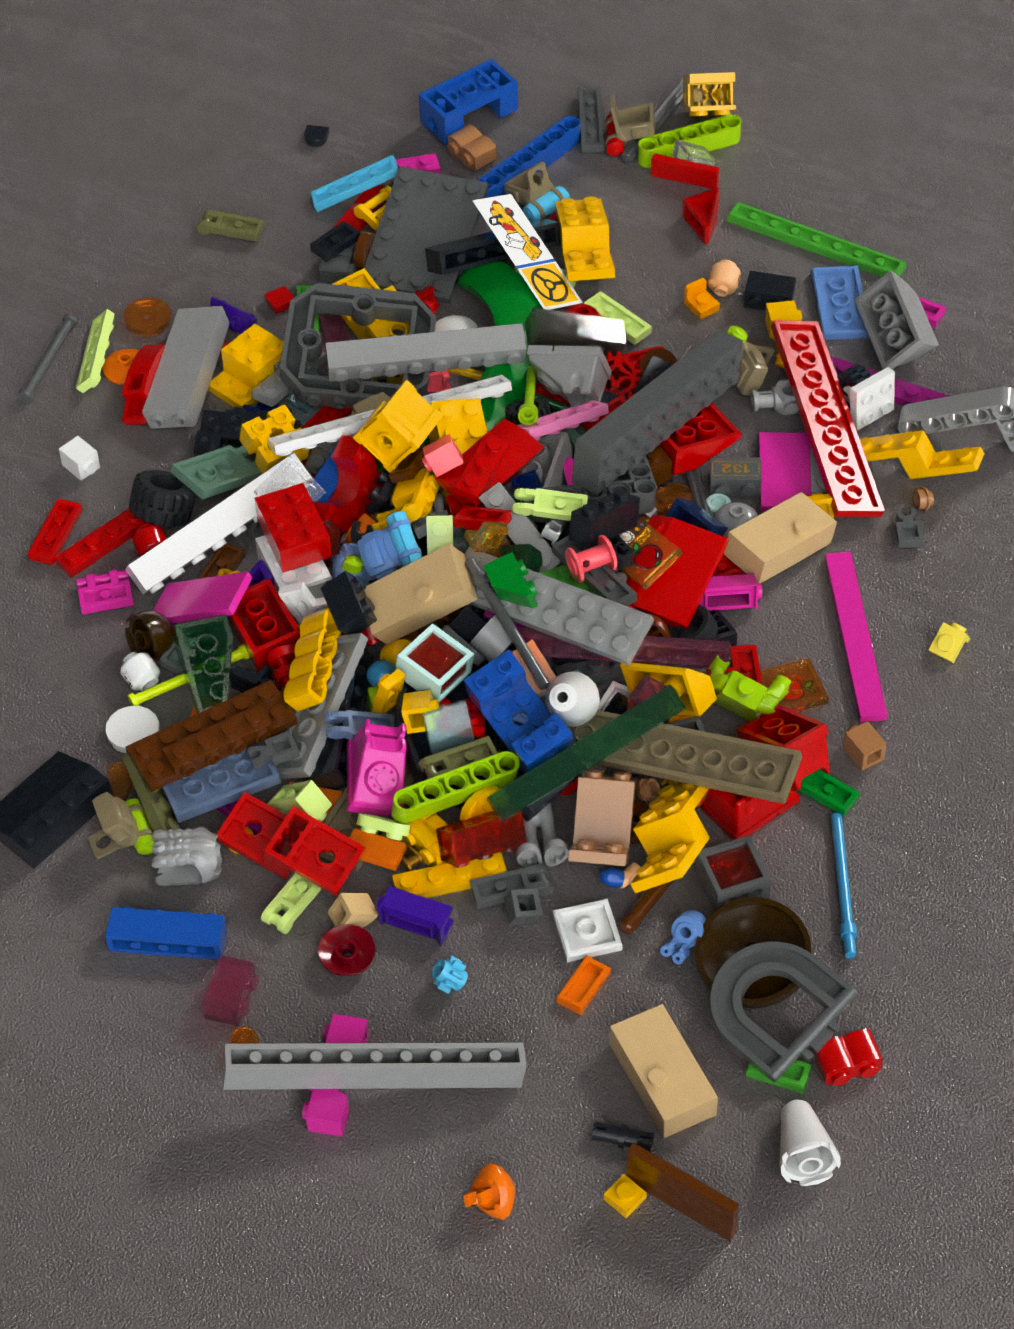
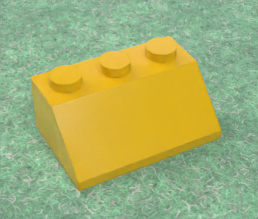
(691, 686)

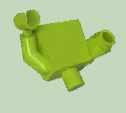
(743, 694)

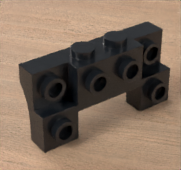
(225, 428)

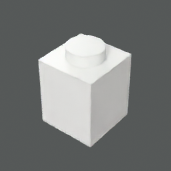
(79, 458)

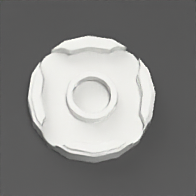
(130, 725)

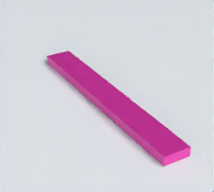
(855, 637)

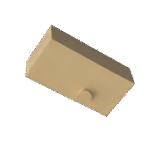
(780, 537)
(420, 593)
(663, 1071)

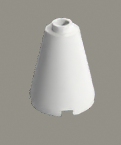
(581, 702)
(805, 1146)

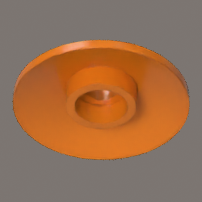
(118, 364)

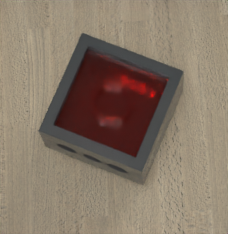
(732, 872)

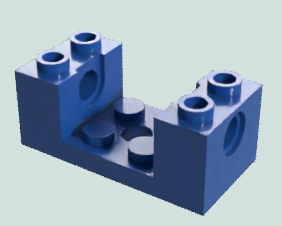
(446, 103)
(502, 693)

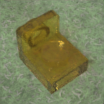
(487, 537)

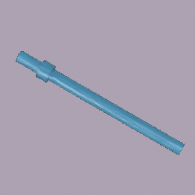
(847, 929)

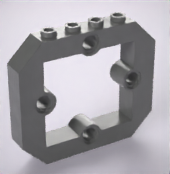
(346, 301)

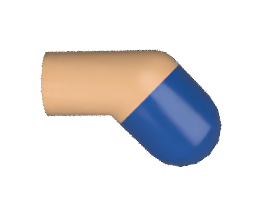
(618, 877)

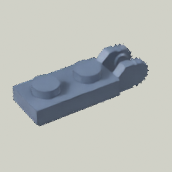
(352, 722)

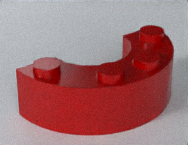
(356, 478)

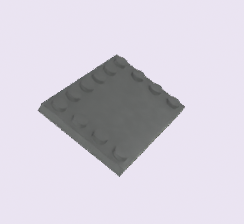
(420, 214)

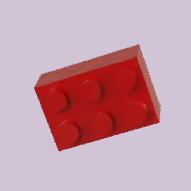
(293, 527)
(263, 622)

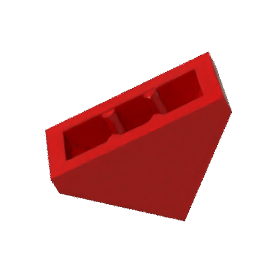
(702, 213)

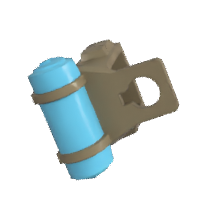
(535, 192)

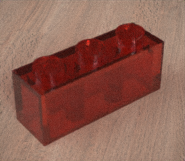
(479, 838)

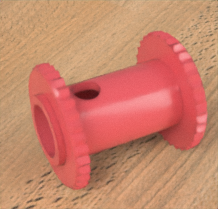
(591, 558)

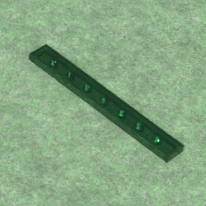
(585, 753)

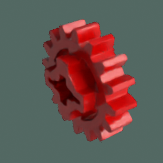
(625, 373)

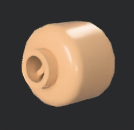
(724, 277)

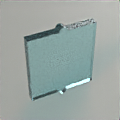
(448, 727)

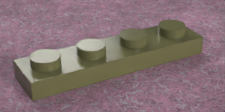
(154, 803)

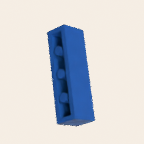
(166, 933)

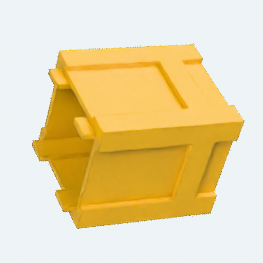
(398, 426)

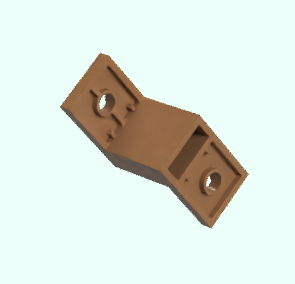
(603, 817)

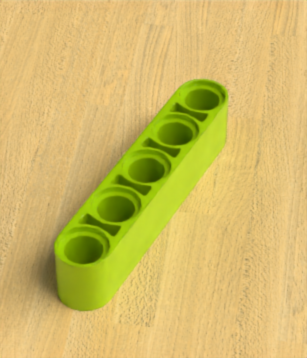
(709, 134)
(445, 795)

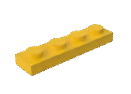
(446, 878)

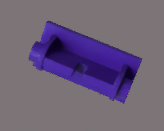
(238, 319)

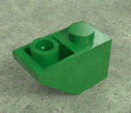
(509, 580)

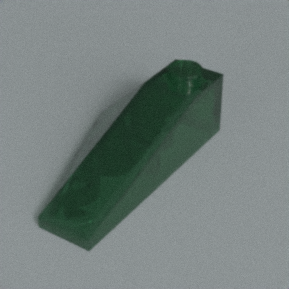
(205, 658)

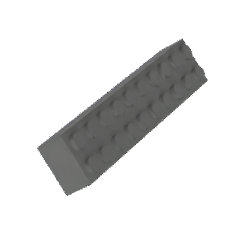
(656, 411)

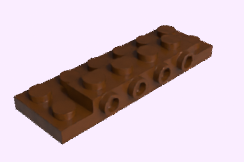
(211, 735)

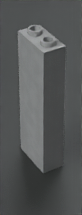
(186, 367)

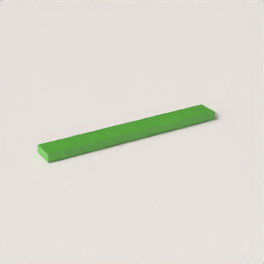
(814, 240)

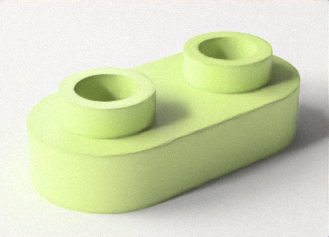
(373, 823)

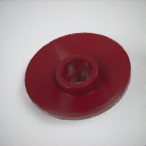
(344, 940)

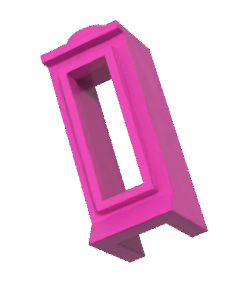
(732, 592)

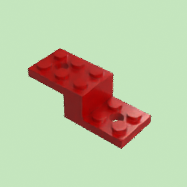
(290, 843)

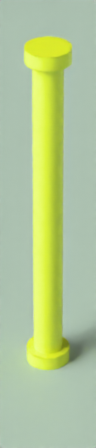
(135, 700)

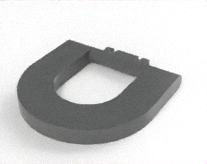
(799, 967)

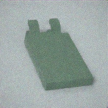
(216, 471)

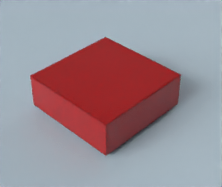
(279, 299)

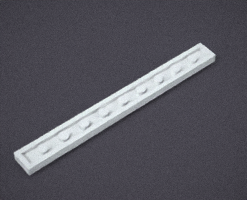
(333, 430)

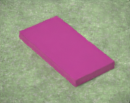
(783, 467)
(202, 597)

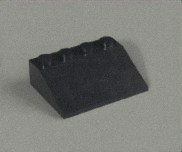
(50, 807)

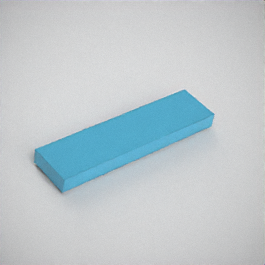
(354, 183)

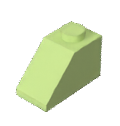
(303, 796)

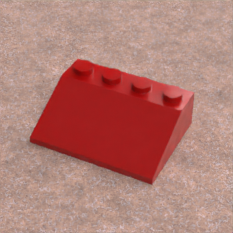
(699, 439)
(683, 584)

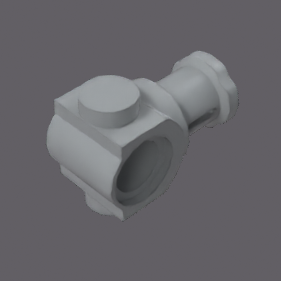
(779, 397)

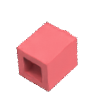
(442, 455)

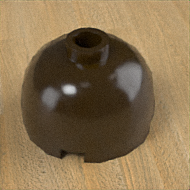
(149, 634)

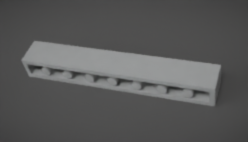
(425, 352)

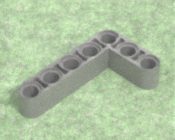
(962, 412)

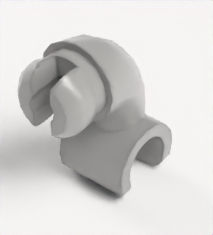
(439, 505)

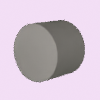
(491, 640)

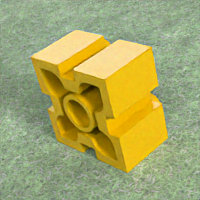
(255, 435)

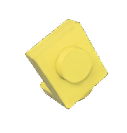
(949, 641)

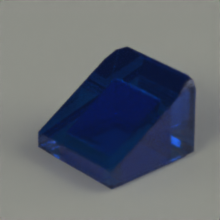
(527, 481)

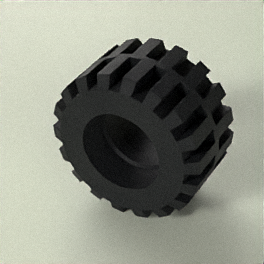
(161, 499)

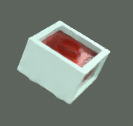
(435, 662)

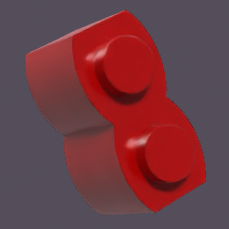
(849, 1057)

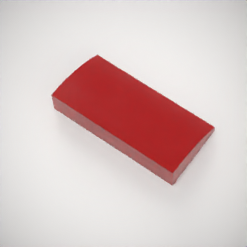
(520, 454)

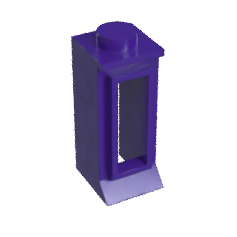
(415, 914)

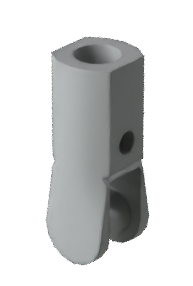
(553, 529)

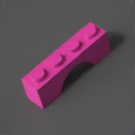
(329, 1108)

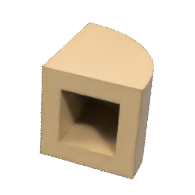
(353, 910)

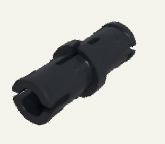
(622, 1135)

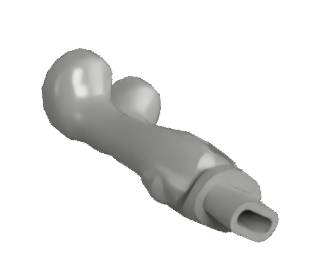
(554, 849)

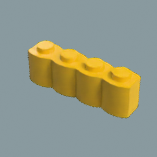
(312, 661)

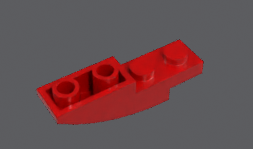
(139, 383)

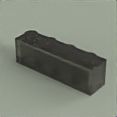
(573, 329)

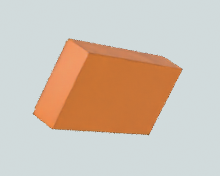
(379, 849)
(583, 985)

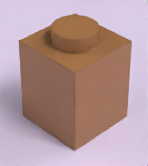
(864, 745)

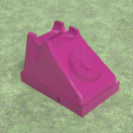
(375, 768)

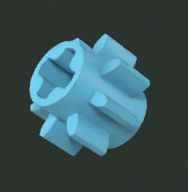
(449, 974)

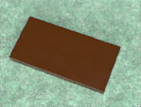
(682, 1192)

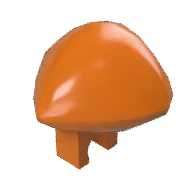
(492, 1192)

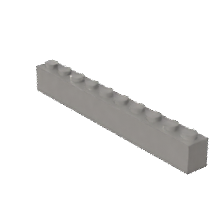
(373, 1065)

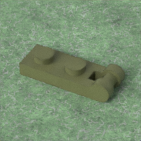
(231, 225)
(457, 757)

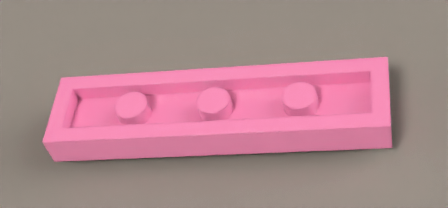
(566, 418)

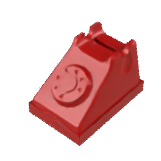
(791, 731)
(742, 814)

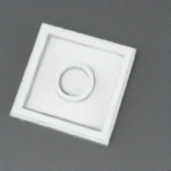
(587, 930)

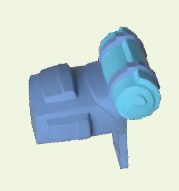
(390, 548)

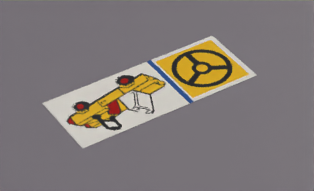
(527, 252)

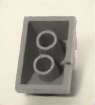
(571, 371)

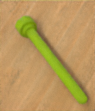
(528, 411)

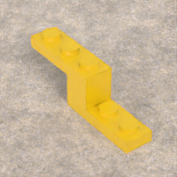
(919, 456)

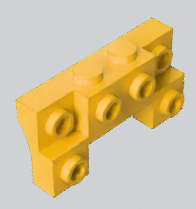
(413, 497)

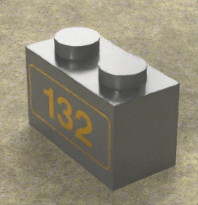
(735, 476)

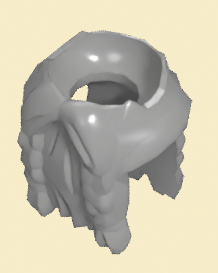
(186, 856)

